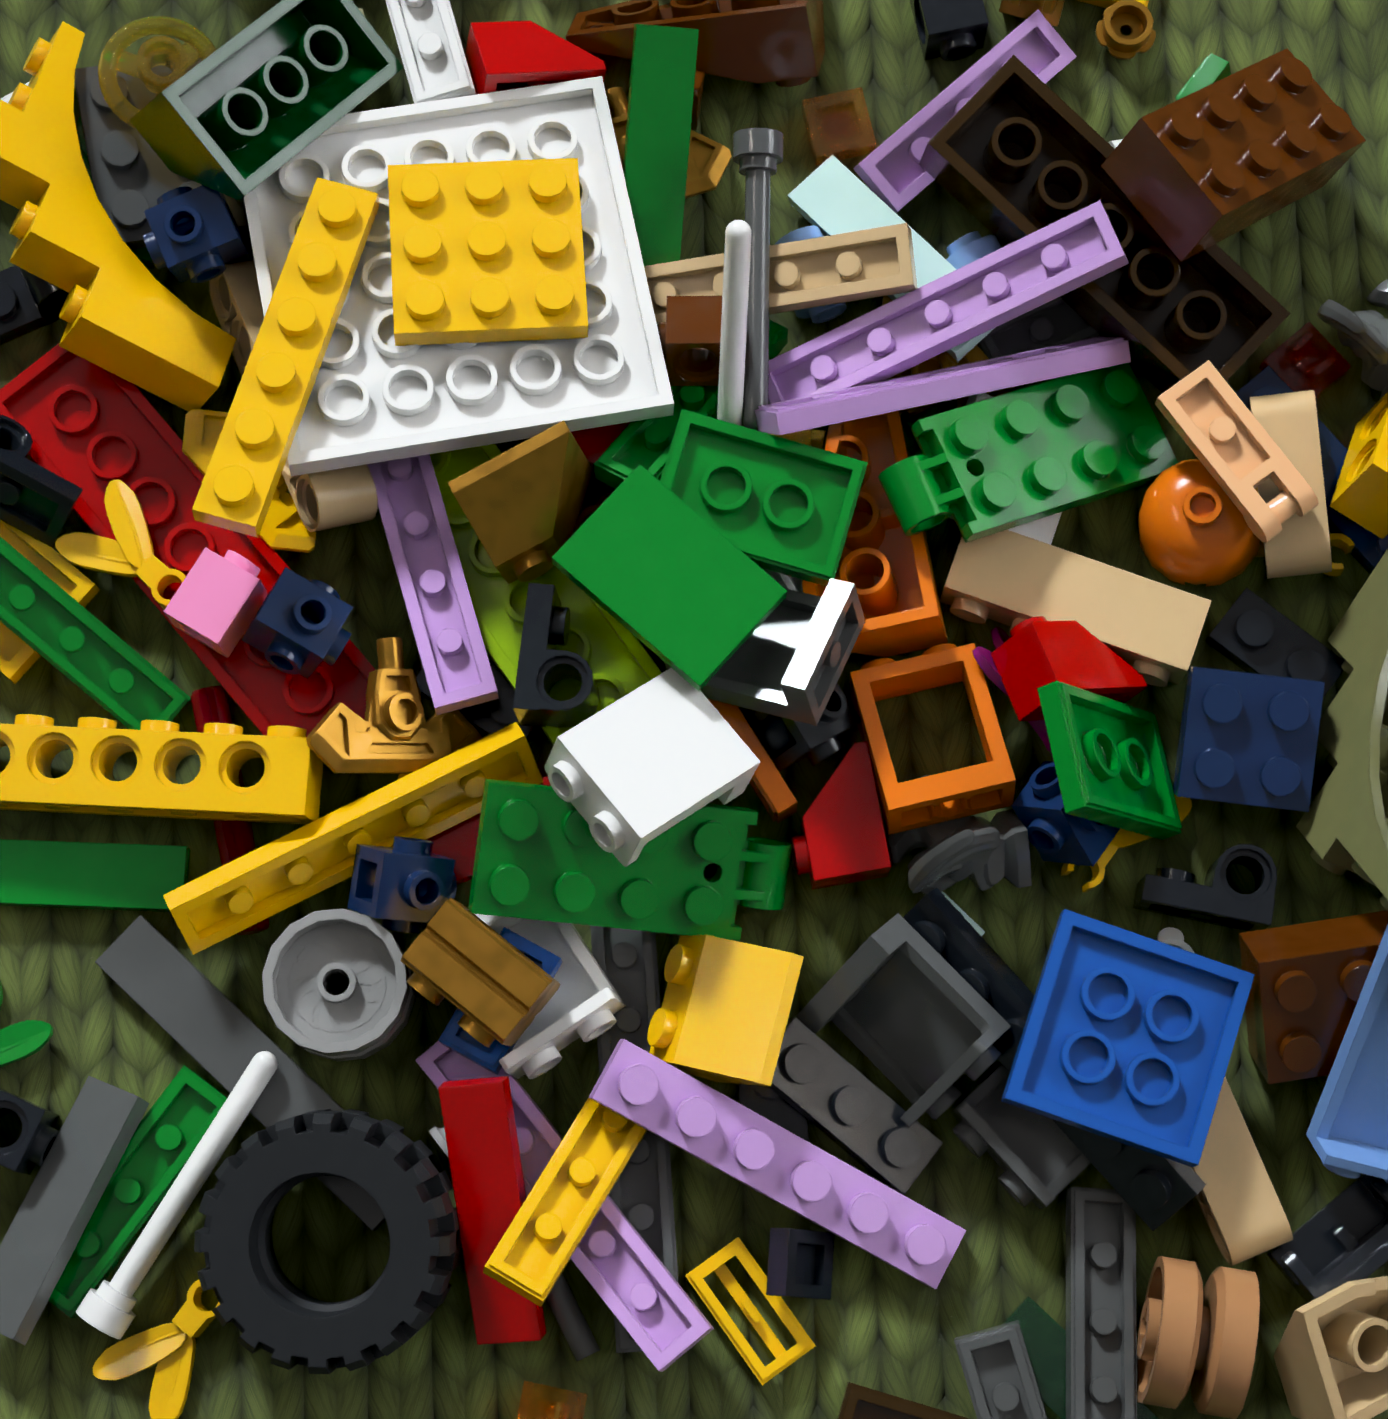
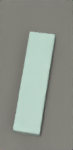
(844, 204)

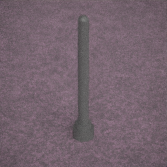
(758, 154)

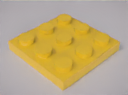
(487, 252)

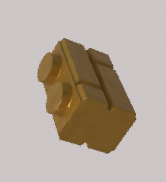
(478, 974)

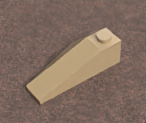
(1338, 1353)

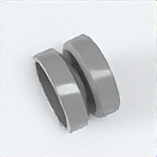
(300, 988)

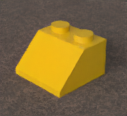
(724, 1009)

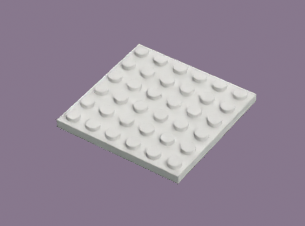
(429, 399)

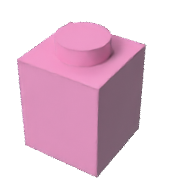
(217, 600)

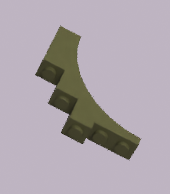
(1351, 810)

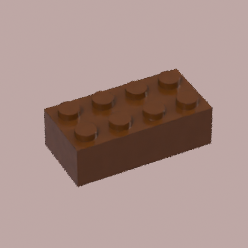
(1232, 153)
(1306, 990)

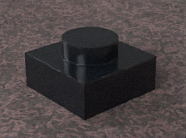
(800, 1263)

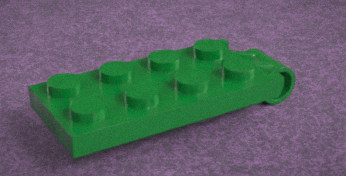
(1029, 454)
(545, 866)

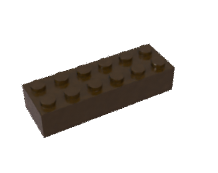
(1030, 160)

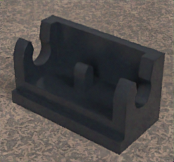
(1338, 1242)

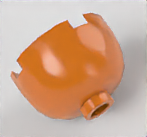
(1194, 528)

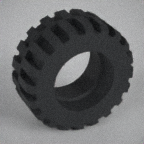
(242, 1255)

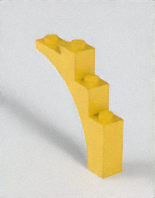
(64, 236)

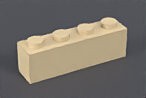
(1023, 578)

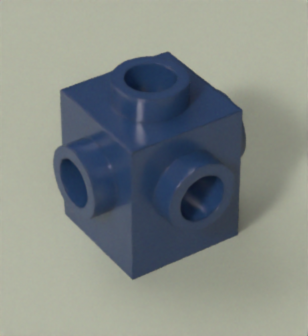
(193, 234)
(299, 625)
(1051, 830)
(401, 883)

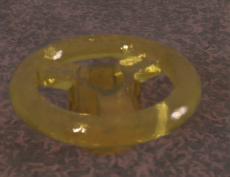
(153, 52)

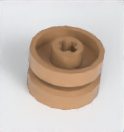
(1197, 1337)

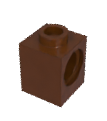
(692, 340)

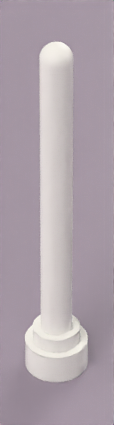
(734, 321)
(112, 1302)

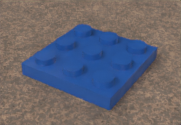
(1128, 1038)

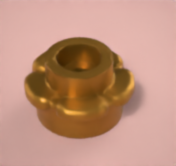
(1131, 15)

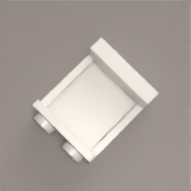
(648, 764)
(577, 1009)

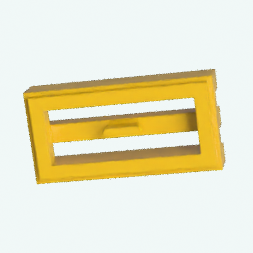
(782, 1357)

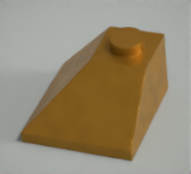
(526, 501)

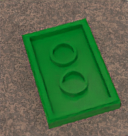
(766, 494)
(669, 577)
(1109, 761)

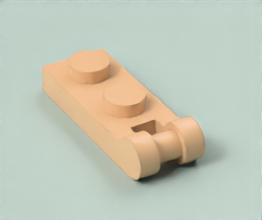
(1235, 450)

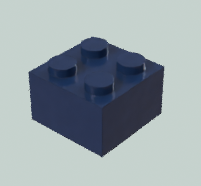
(1248, 738)

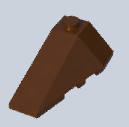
(735, 40)

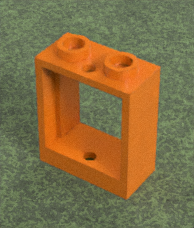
(944, 794)

